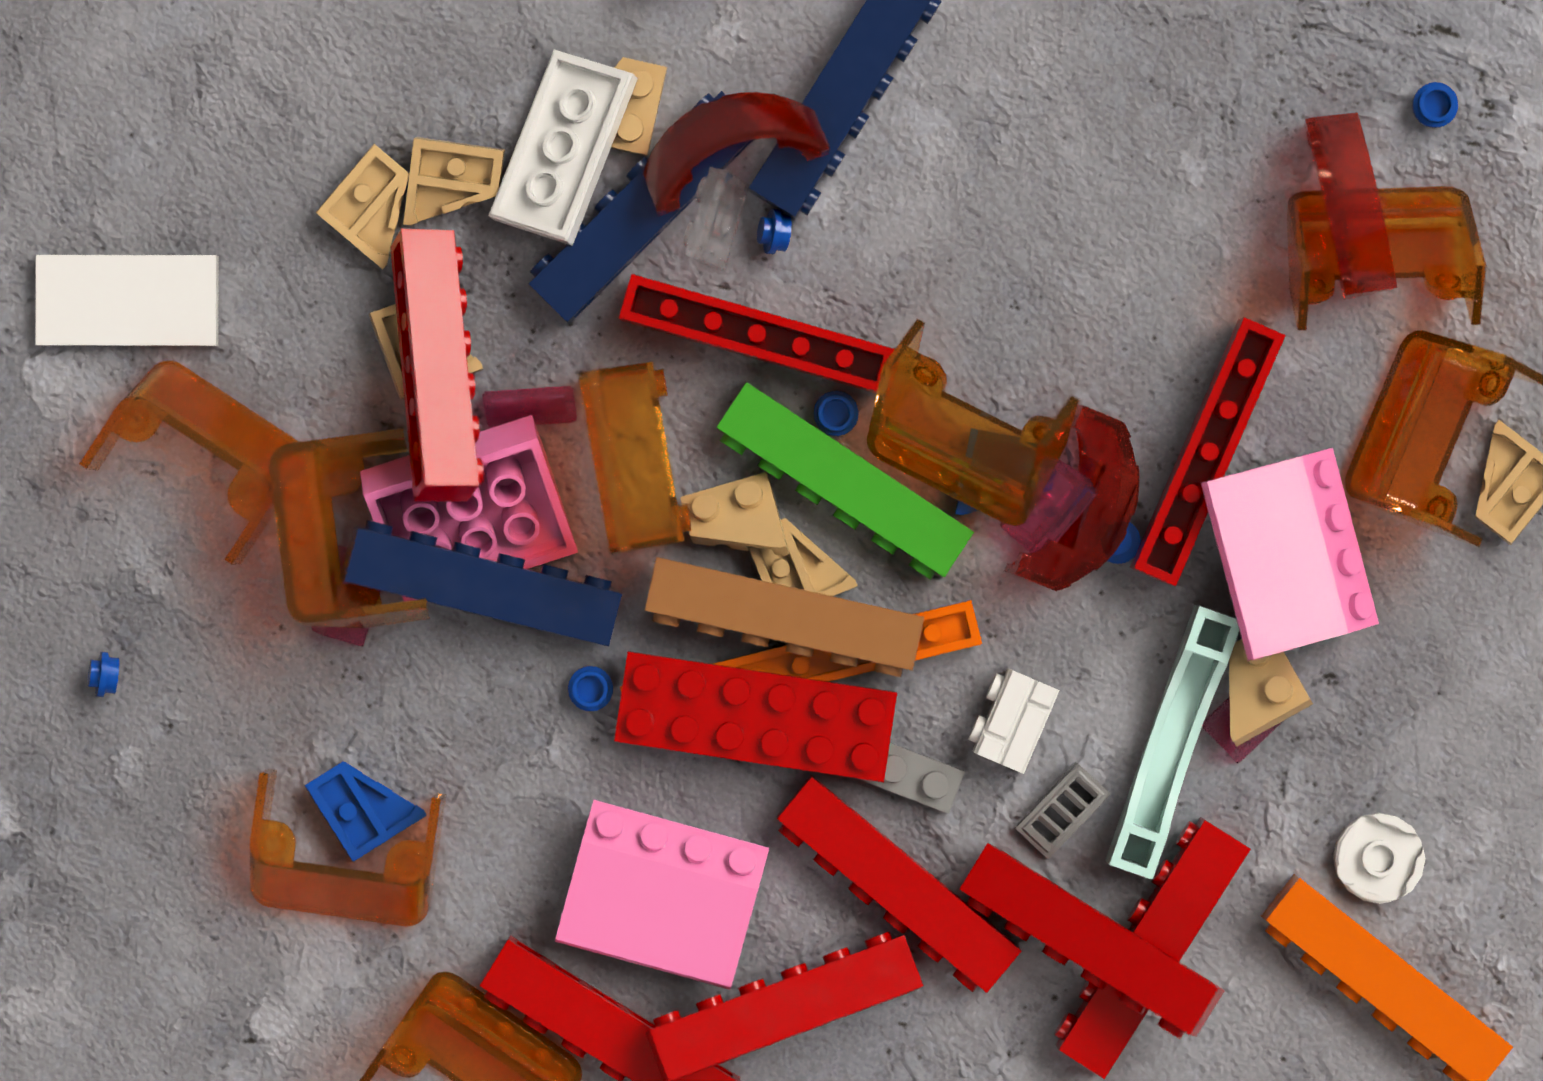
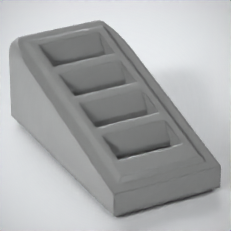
(1098, 793)

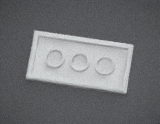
(563, 147)
(127, 300)

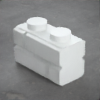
(1014, 719)

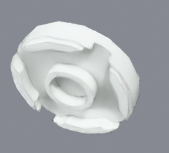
(1379, 858)

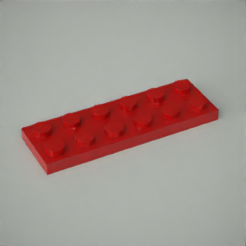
(755, 716)

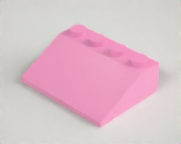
(509, 514)
(1290, 553)
(661, 894)

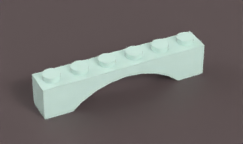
(1171, 742)

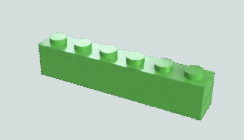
(844, 480)

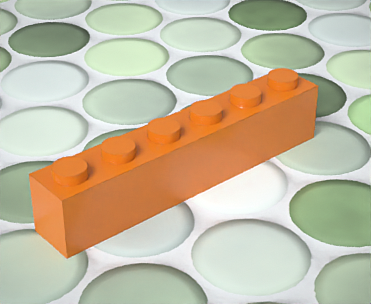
(1385, 981)

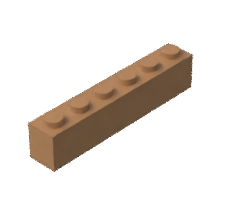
(783, 614)

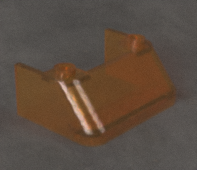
(1428, 237)
(211, 420)
(1419, 424)
(958, 445)
(632, 457)
(303, 486)
(394, 898)
(470, 1040)

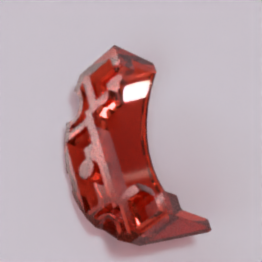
(722, 124)
(1351, 204)
(1097, 533)

